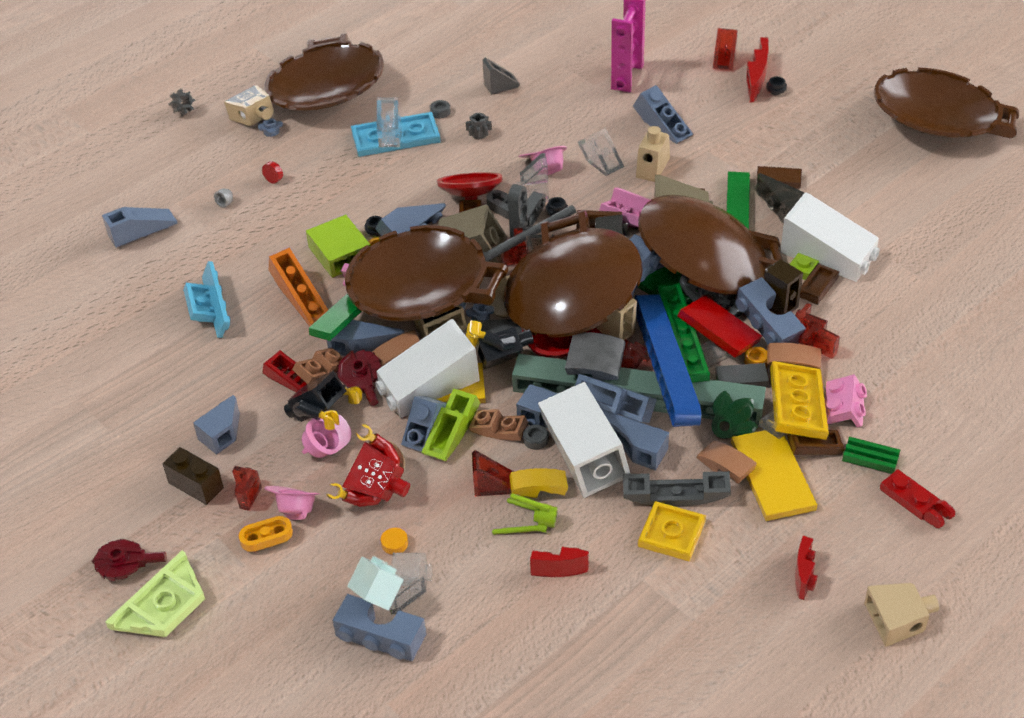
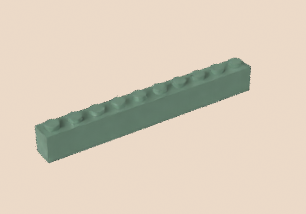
(551, 375)

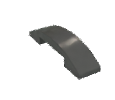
(677, 492)

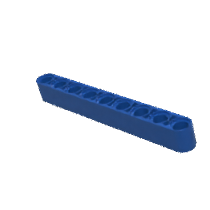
(667, 362)

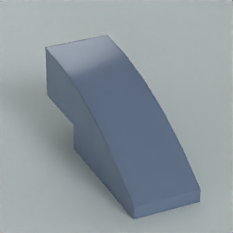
(619, 399)

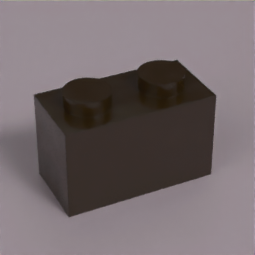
(786, 283)
(193, 475)

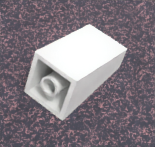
(828, 237)
(429, 369)
(585, 439)

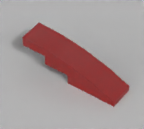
(757, 69)

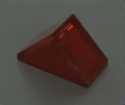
(725, 49)
(489, 476)

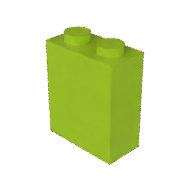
(335, 243)

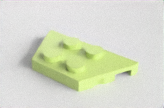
(161, 601)

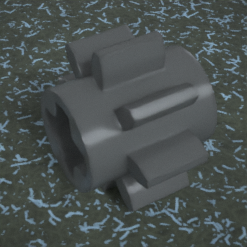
(178, 98)
(478, 125)

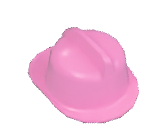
(553, 156)
(323, 442)
(293, 502)

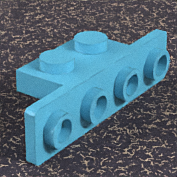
(206, 301)

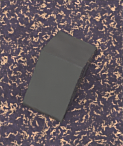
(497, 78)

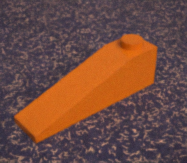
(296, 285)

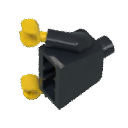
(499, 346)
(319, 397)

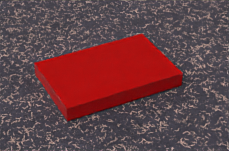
(720, 326)

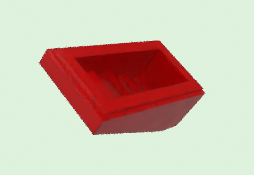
(271, 370)

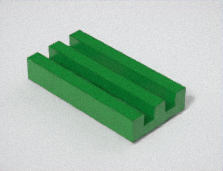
(872, 452)

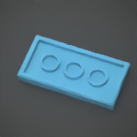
(416, 131)

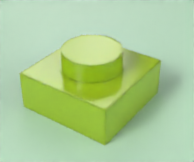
(804, 264)

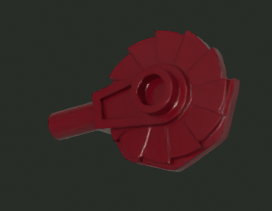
(360, 371)
(123, 558)

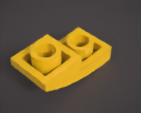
(532, 481)

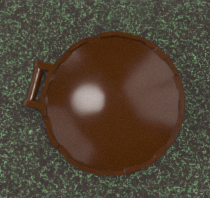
(324, 75)
(943, 104)
(705, 243)
(420, 274)
(572, 279)

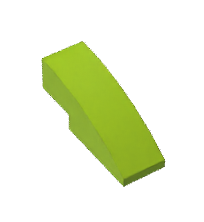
(451, 425)

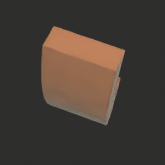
(395, 346)
(794, 354)
(321, 364)
(494, 425)
(726, 458)

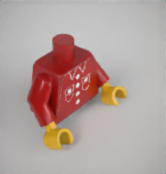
(373, 474)

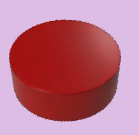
(272, 172)

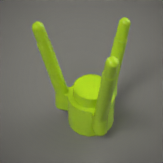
(544, 515)

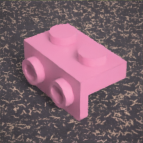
(627, 203)
(845, 400)

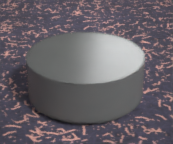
(440, 109)
(535, 437)

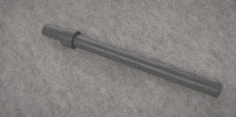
(534, 230)

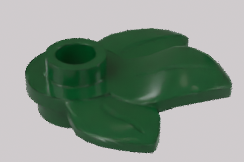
(735, 413)

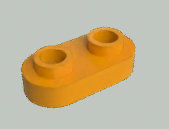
(265, 533)

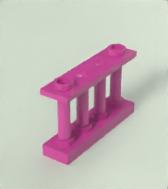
(627, 44)

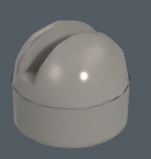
(223, 197)

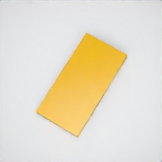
(798, 400)
(777, 476)

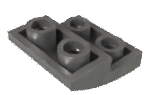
(595, 355)

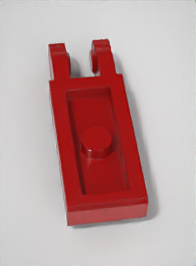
(917, 499)

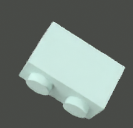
(375, 582)

